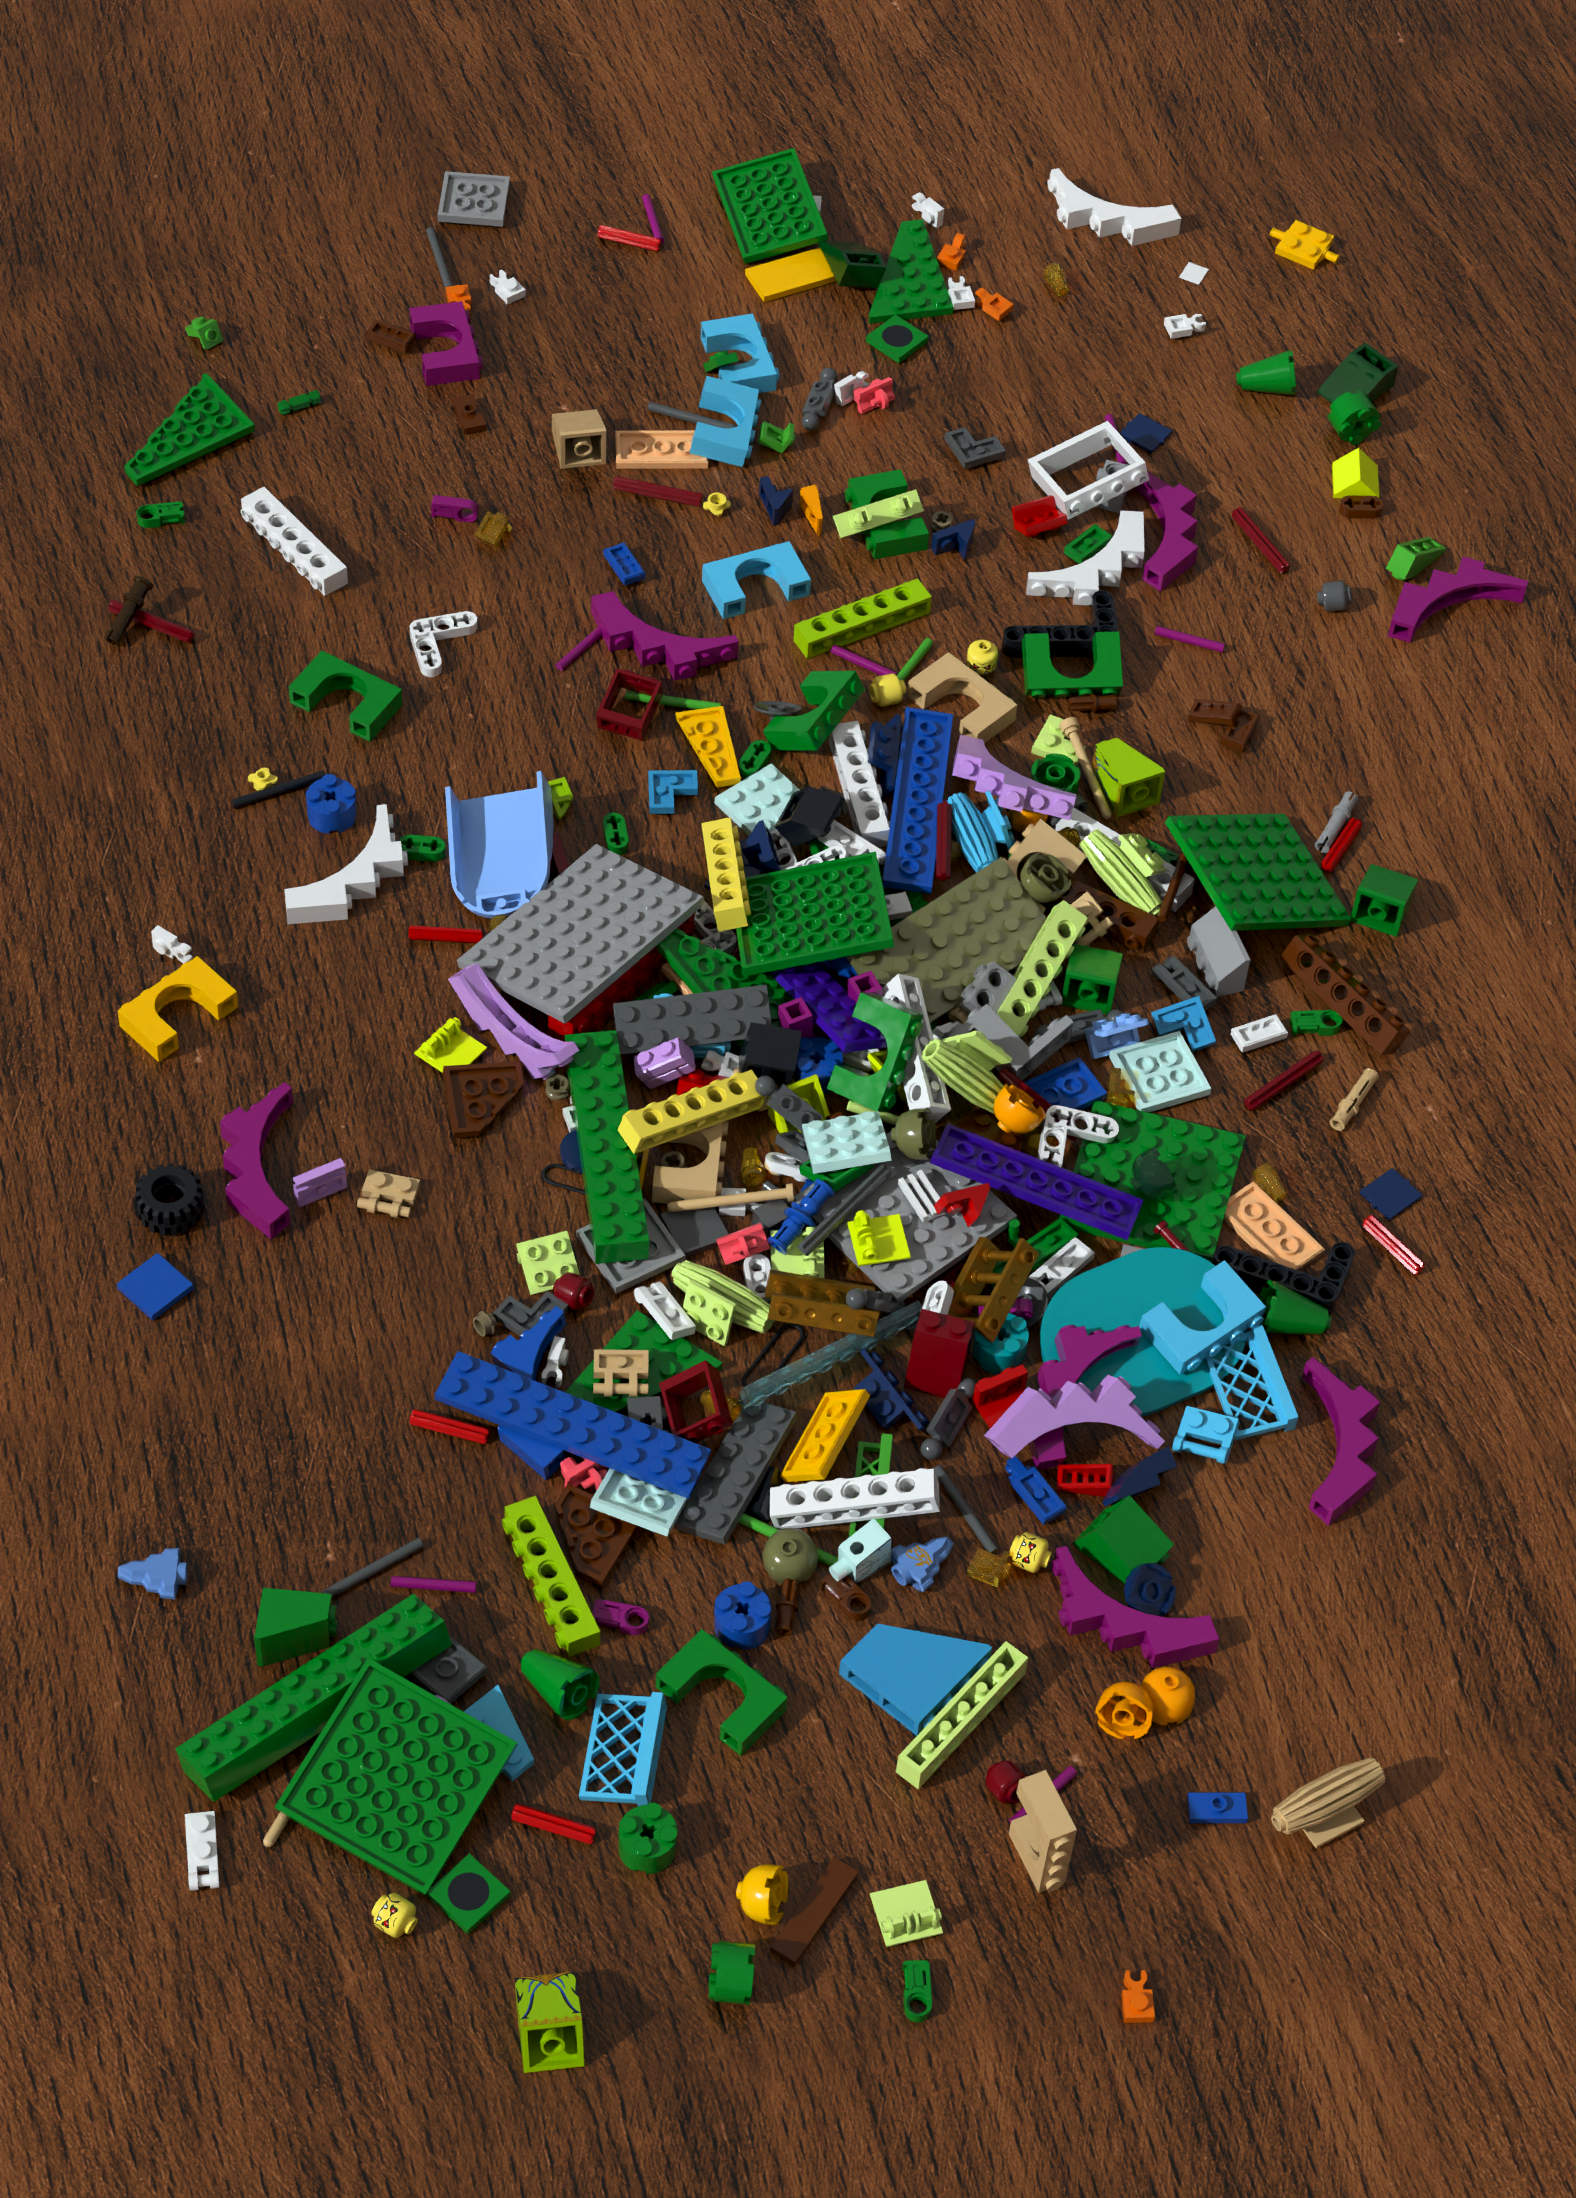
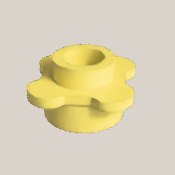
(716, 503)
(262, 779)

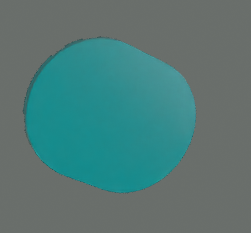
(1119, 1296)

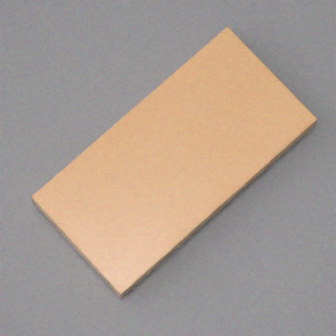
(656, 450)
(1270, 1229)

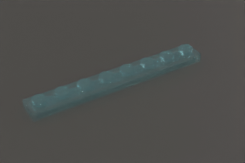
(825, 1358)

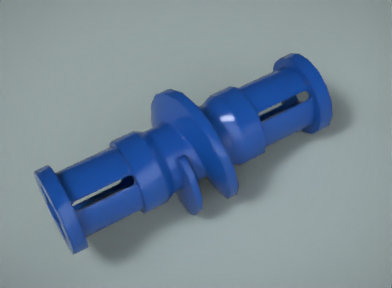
(800, 1216)

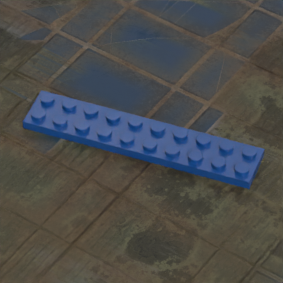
(916, 795)
(573, 1424)

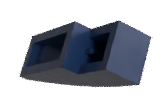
(1141, 1476)

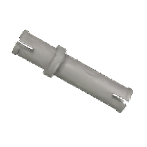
(1340, 815)

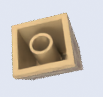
(579, 438)

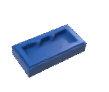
(624, 564)
(1217, 1808)

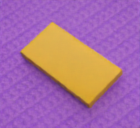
(790, 275)
(825, 1435)

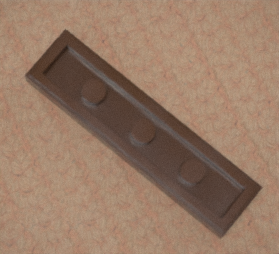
(814, 1911)

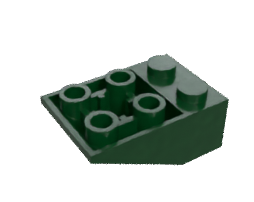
(853, 264)
(1361, 370)

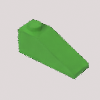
(1414, 557)

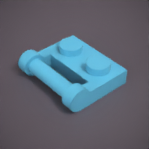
(1207, 1427)

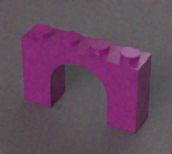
(452, 322)
(797, 1016)

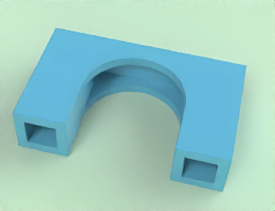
(744, 335)
(740, 404)
(775, 561)
(1187, 1347)

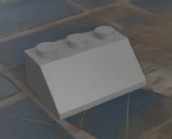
(1219, 954)

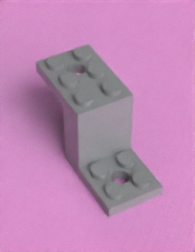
(1024, 1058)

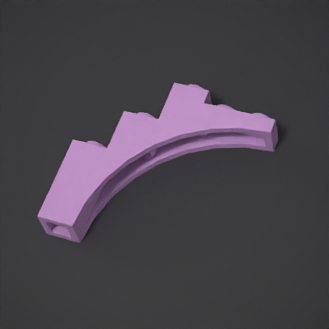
(1014, 790)
(513, 1033)
(1074, 1403)

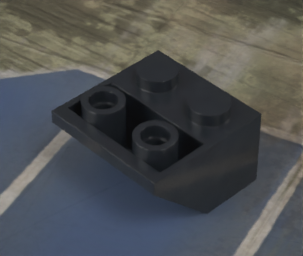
(808, 815)
(770, 1052)

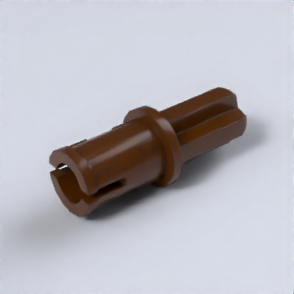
(1092, 703)
(786, 1607)

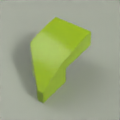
(561, 797)

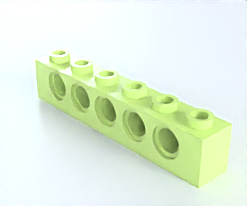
(1070, 922)
(961, 1715)

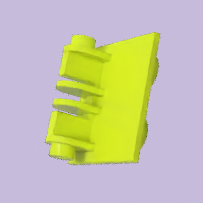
(450, 1047)
(878, 1239)

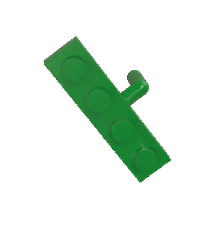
(1045, 1242)

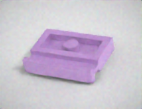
(320, 1182)

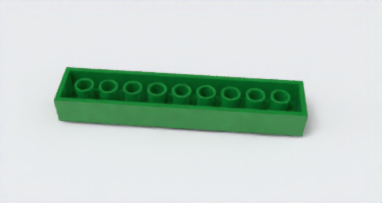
(606, 1160)
(306, 1698)

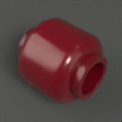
(574, 1290)
(1003, 1781)

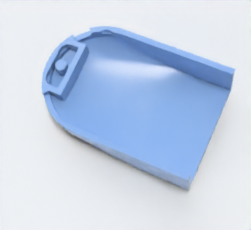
(500, 848)

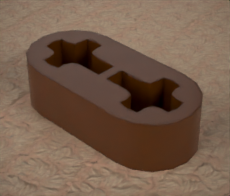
(1361, 507)

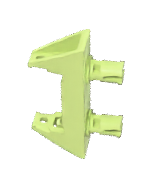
(878, 513)

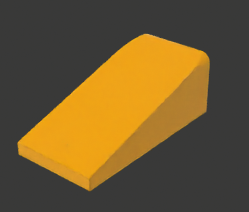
(810, 505)

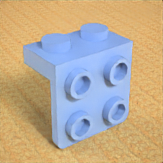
(1113, 1035)

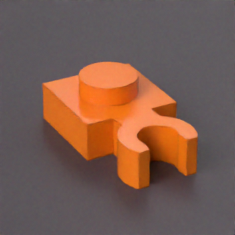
(459, 293)
(1136, 2001)

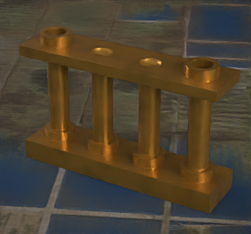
(978, 1272)
(817, 1303)

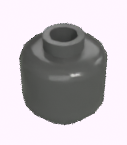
(1335, 596)

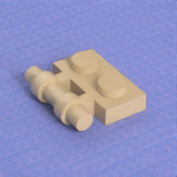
(1090, 908)
(390, 1188)
(620, 1365)

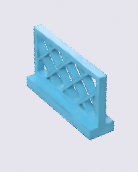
(1271, 1382)
(647, 1755)

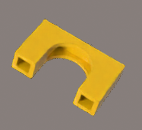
(190, 982)

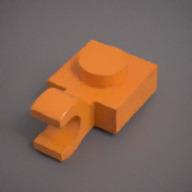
(953, 255)
(994, 305)

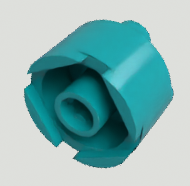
(1007, 1349)

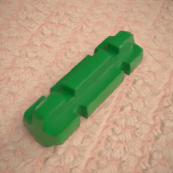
(299, 402)

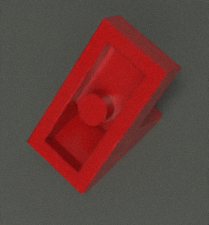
(967, 1200)

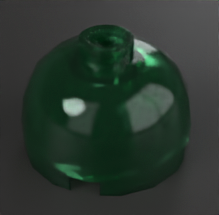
(1152, 1176)

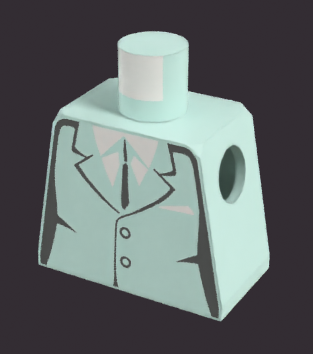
(863, 1553)

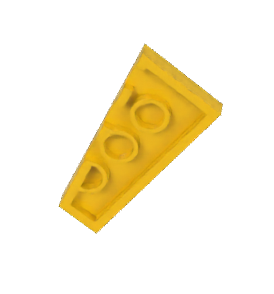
(712, 742)

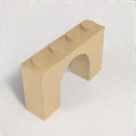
(951, 676)
(1047, 841)
(698, 1181)
(1044, 1834)

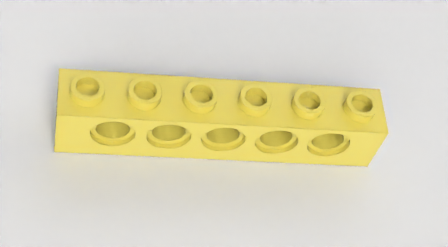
(726, 874)
(690, 1111)

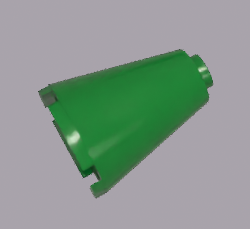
(1269, 375)
(1291, 1312)
(560, 1682)

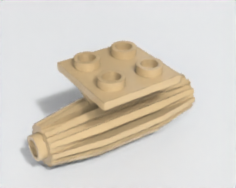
(1327, 1804)

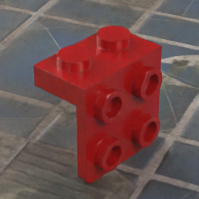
(998, 1393)

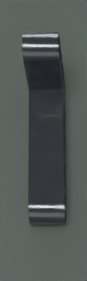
(1067, 639)
(1315, 1289)

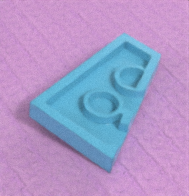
(495, 1712)

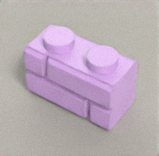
(664, 1063)

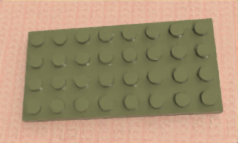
(950, 937)

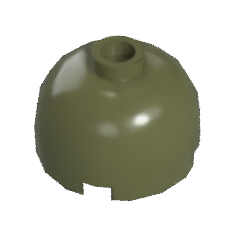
(1044, 878)
(915, 1134)
(790, 1555)

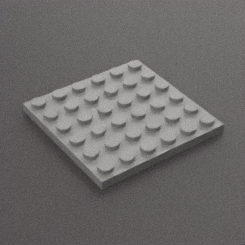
(931, 1244)

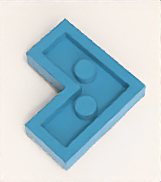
(666, 784)
(1186, 1016)

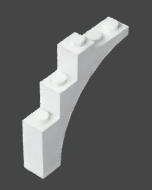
(1107, 218)
(1103, 569)
(358, 880)

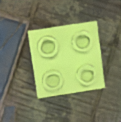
(546, 1260)
(795, 1261)
(906, 1913)

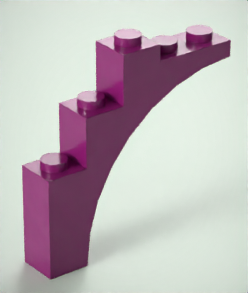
(1178, 527)
(1445, 589)
(652, 645)
(247, 1134)
(1076, 1356)
(1349, 1413)
(1161, 1638)

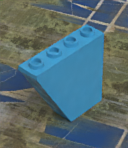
(912, 1671)

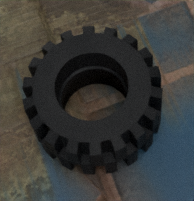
(169, 1216)

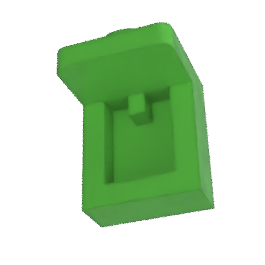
(206, 330)
(775, 437)

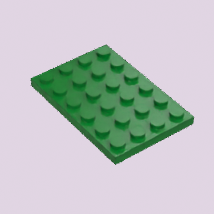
(769, 206)

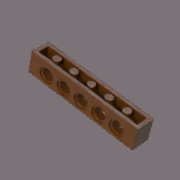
(1130, 925)
(1298, 959)

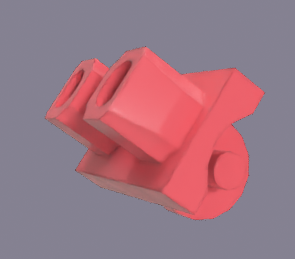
(875, 395)
(743, 1243)
(585, 1474)

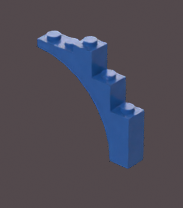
(524, 1359)

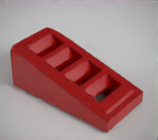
(1097, 1471)

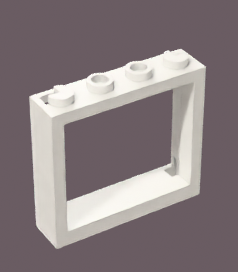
(1078, 448)

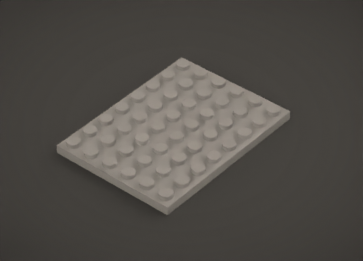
(581, 932)

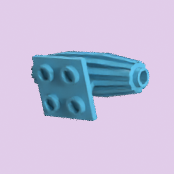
(979, 831)

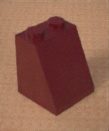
(938, 1353)

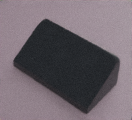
(760, 1504)

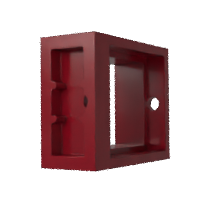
(622, 723)
(677, 1388)

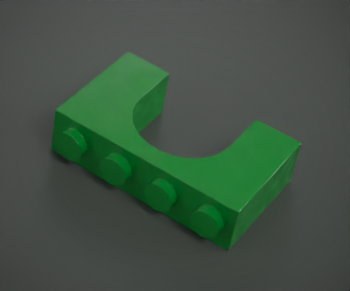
(894, 537)
(329, 674)
(1044, 680)
(834, 693)
(900, 1030)
(707, 1658)

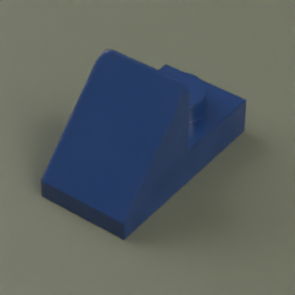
(775, 502)
(957, 536)
(761, 846)

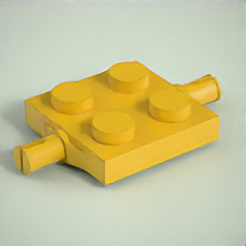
(1304, 244)

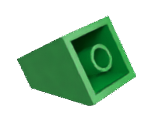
(1383, 899)
(1091, 979)
(1123, 1539)
(293, 1624)

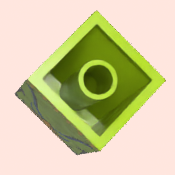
(1126, 777)
(549, 2022)

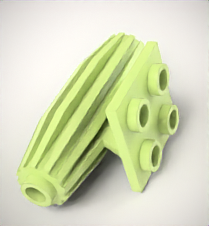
(1126, 868)
(966, 1064)
(717, 1301)

